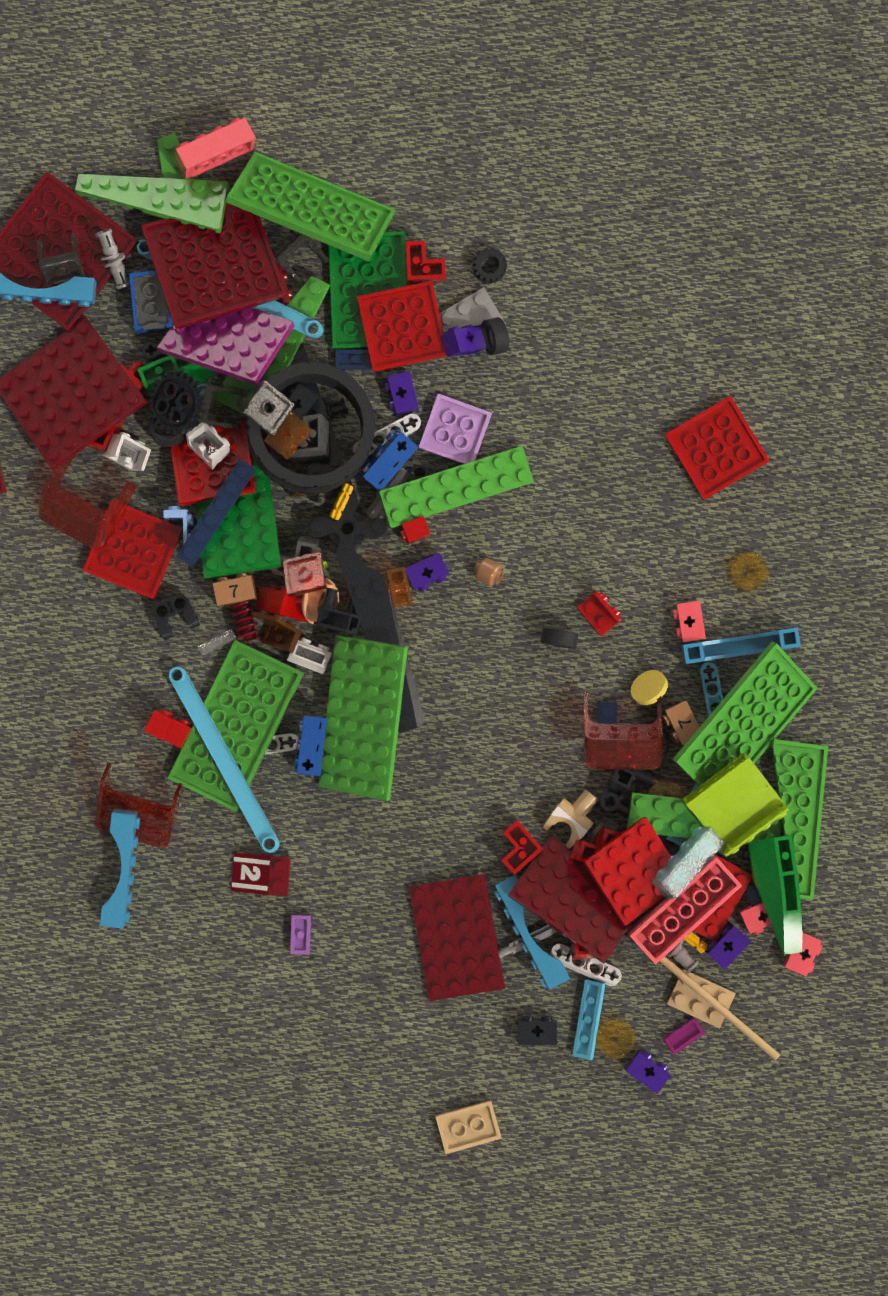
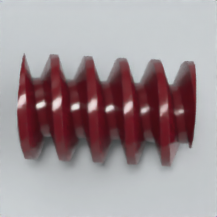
(245, 621)

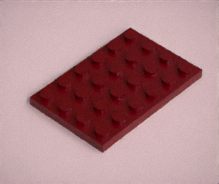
(569, 900)
(457, 937)

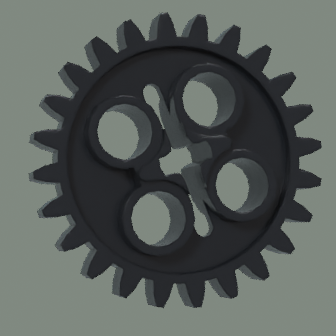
(176, 402)

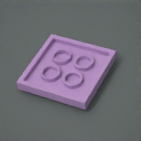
(455, 430)

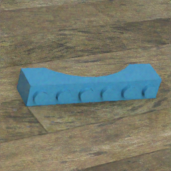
(76, 290)
(739, 646)
(123, 829)
(552, 969)

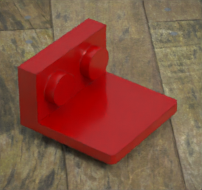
(599, 613)

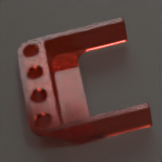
(77, 516)
(622, 744)
(155, 818)

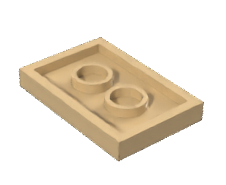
(690, 1002)
(468, 1127)

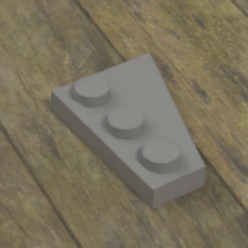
(469, 311)

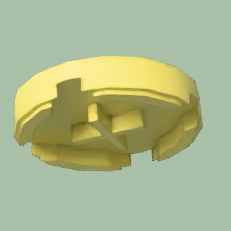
(649, 687)

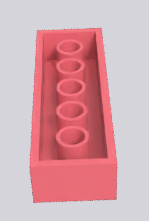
(676, 918)

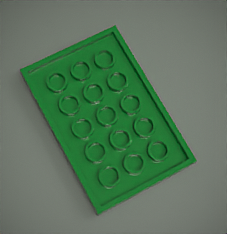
(358, 277)
(247, 535)

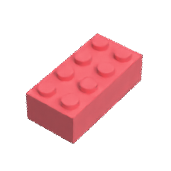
(214, 148)

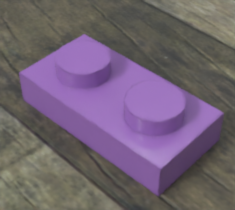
(300, 934)

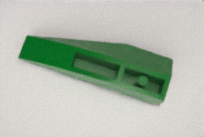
(154, 370)
(778, 887)

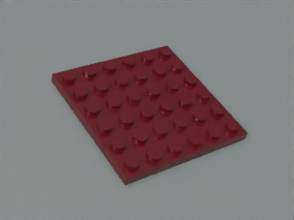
(51, 215)
(211, 271)
(70, 393)

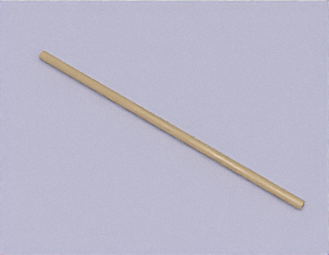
(719, 1007)

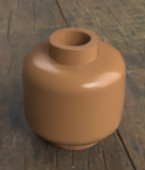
(488, 572)

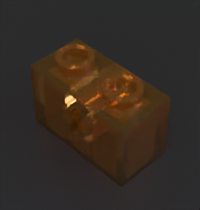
(286, 445)
(398, 587)

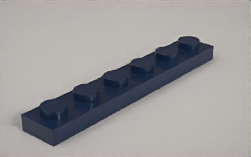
(216, 513)

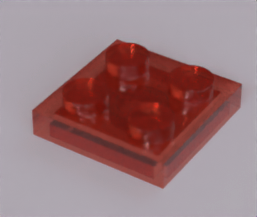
(304, 574)

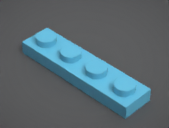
(588, 1019)

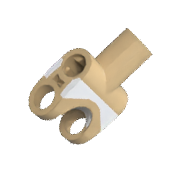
(574, 816)

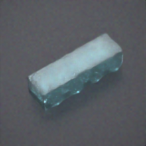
(687, 862)

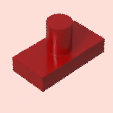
(132, 372)

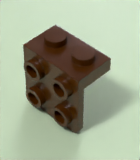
(278, 633)

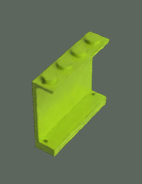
(736, 803)

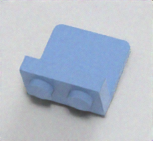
(177, 513)

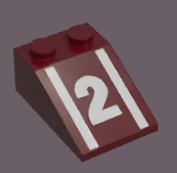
(261, 874)

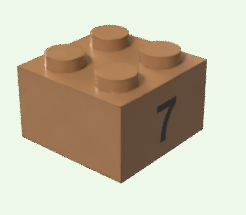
(234, 591)
(681, 722)

